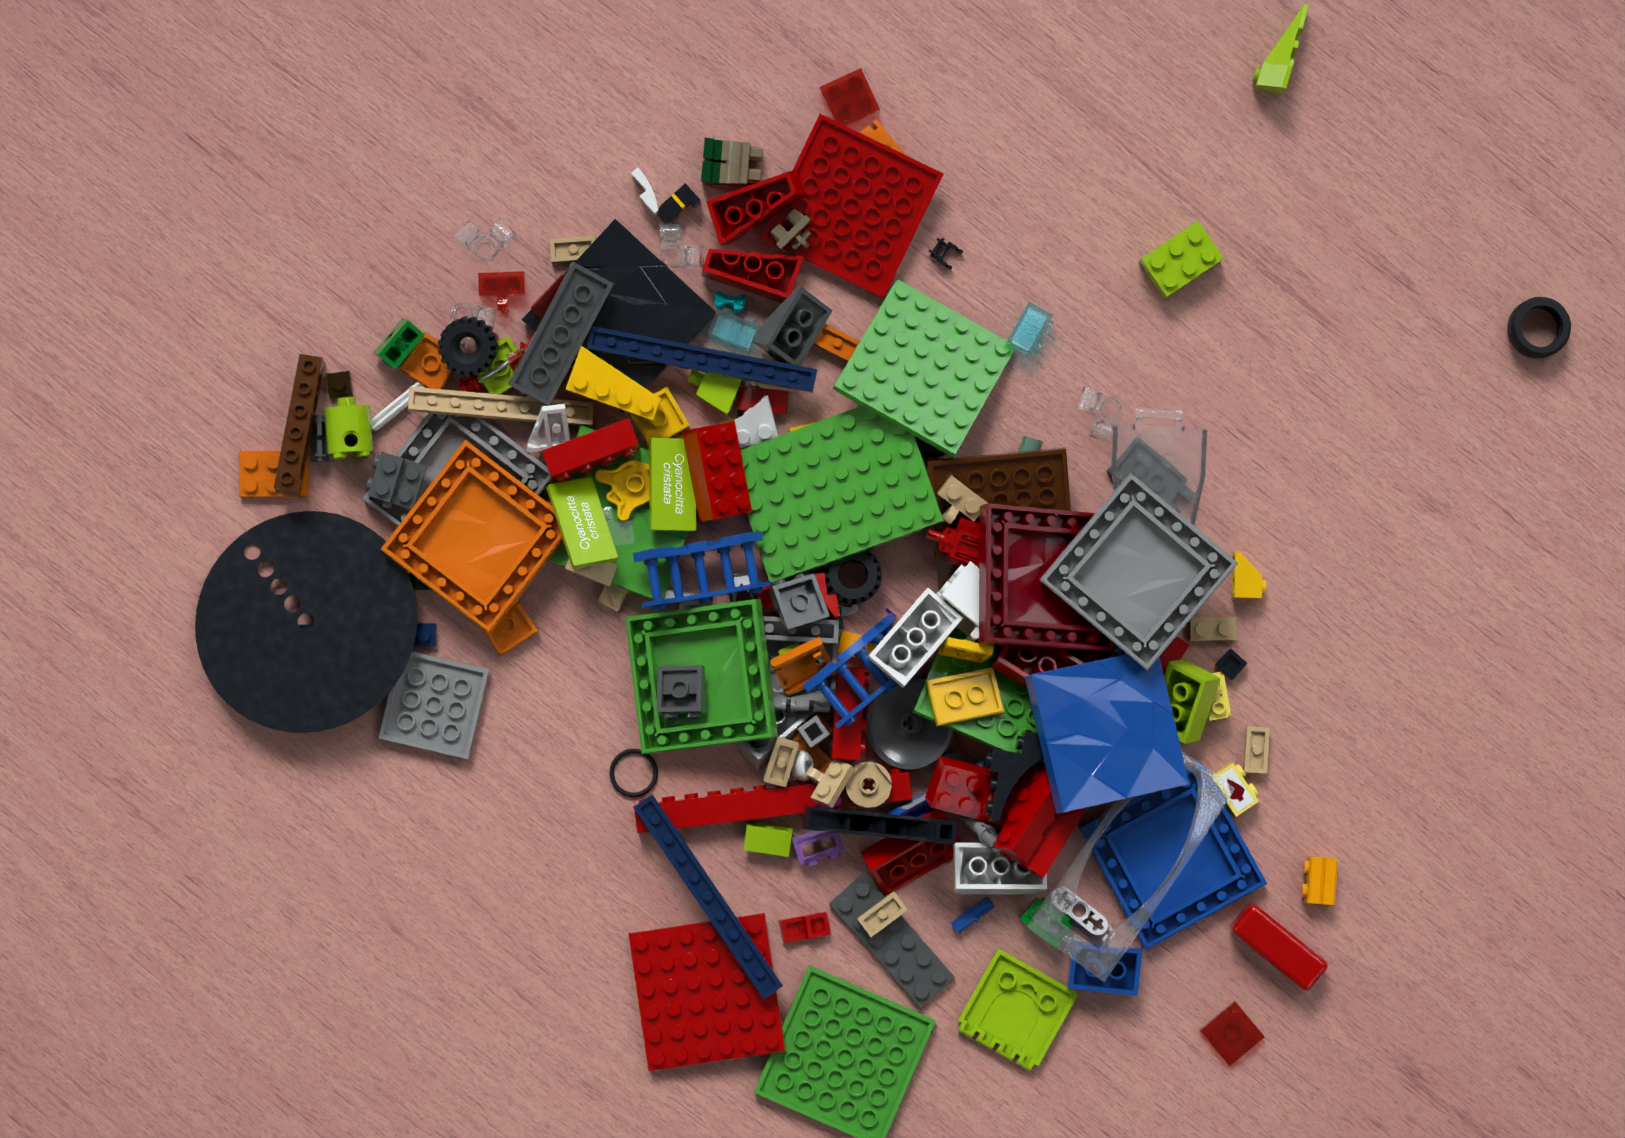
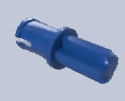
(973, 914)

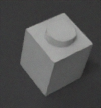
(813, 731)

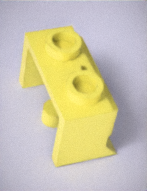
(1220, 706)

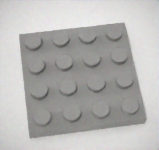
(435, 705)

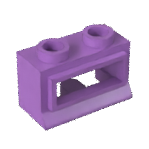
(814, 836)

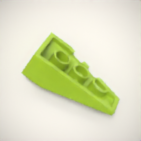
(1277, 67)

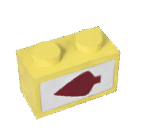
(1243, 795)

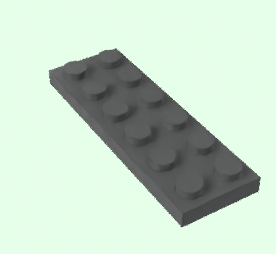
(560, 333)
(895, 945)

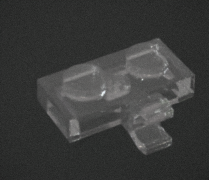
(621, 532)

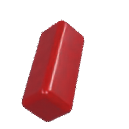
(1278, 946)

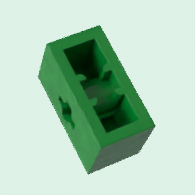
(398, 343)

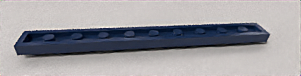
(701, 359)
(708, 896)

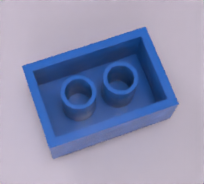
(1122, 979)

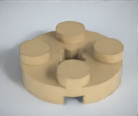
(882, 784)

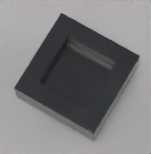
(1230, 664)

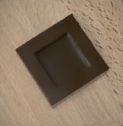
(339, 383)

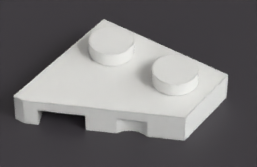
(756, 424)
(550, 428)

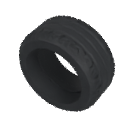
(1561, 318)

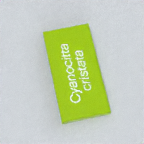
(670, 487)
(582, 522)

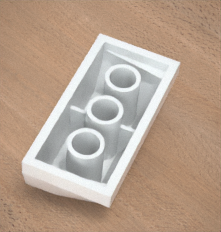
(915, 637)
(991, 873)

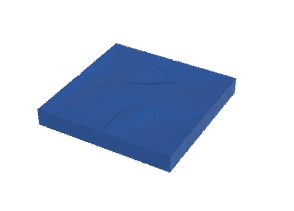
(1106, 732)
(1145, 844)

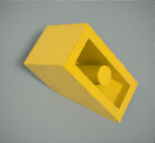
(1246, 579)

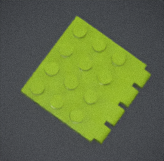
(1016, 1009)

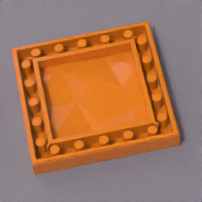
(476, 537)

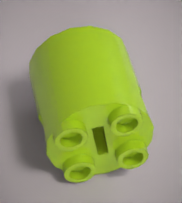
(348, 421)

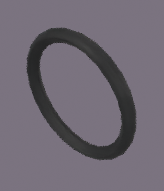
(633, 794)

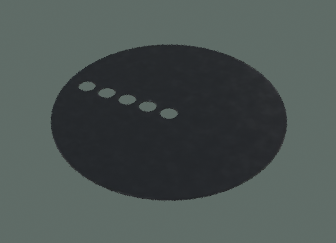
(314, 675)

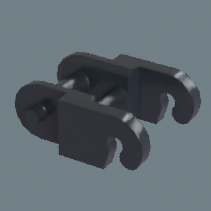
(949, 245)

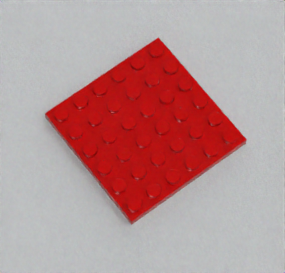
(860, 204)
(699, 998)

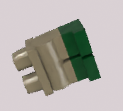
(733, 165)

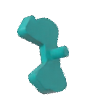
(737, 301)

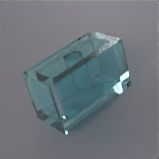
(1030, 328)
(734, 330)

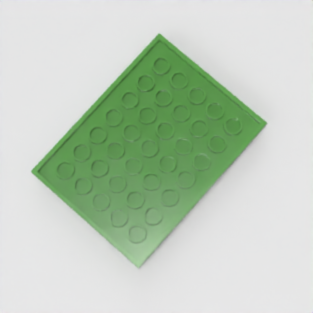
(836, 491)

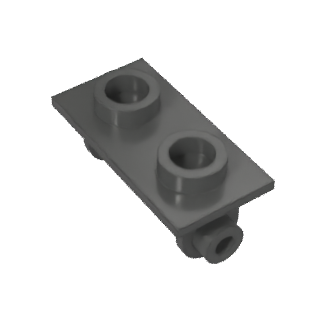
(318, 441)

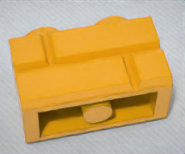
(1320, 880)

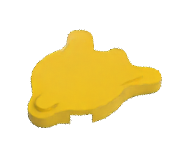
(628, 486)

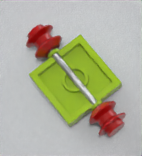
(497, 374)

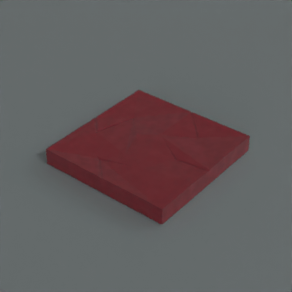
(1013, 602)

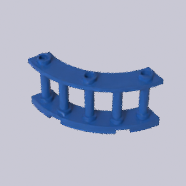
(697, 551)
(857, 649)

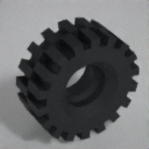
(460, 361)

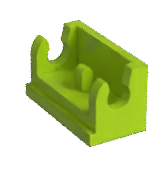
(768, 838)

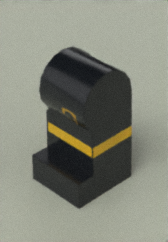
(676, 203)

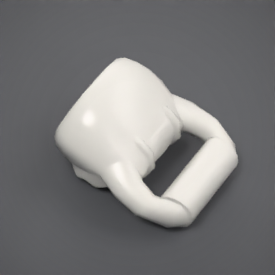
(801, 764)

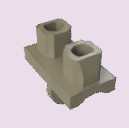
(784, 237)

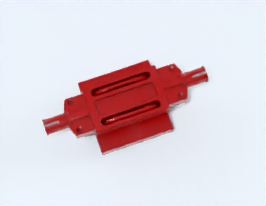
(960, 543)

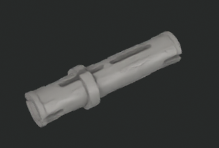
(985, 833)

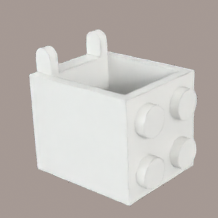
(962, 595)

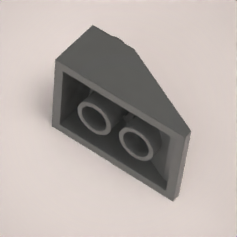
(793, 327)

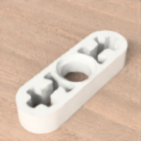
(1096, 916)

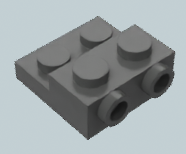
(396, 480)
(798, 601)
(681, 691)

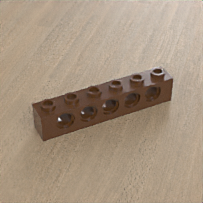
(299, 425)

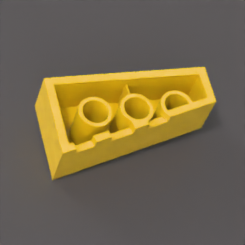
(607, 385)

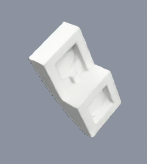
(648, 196)

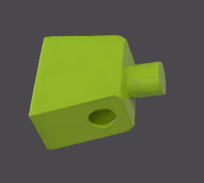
(716, 389)

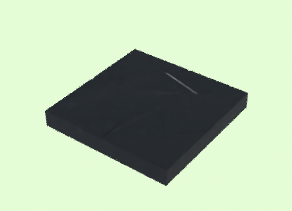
(642, 301)

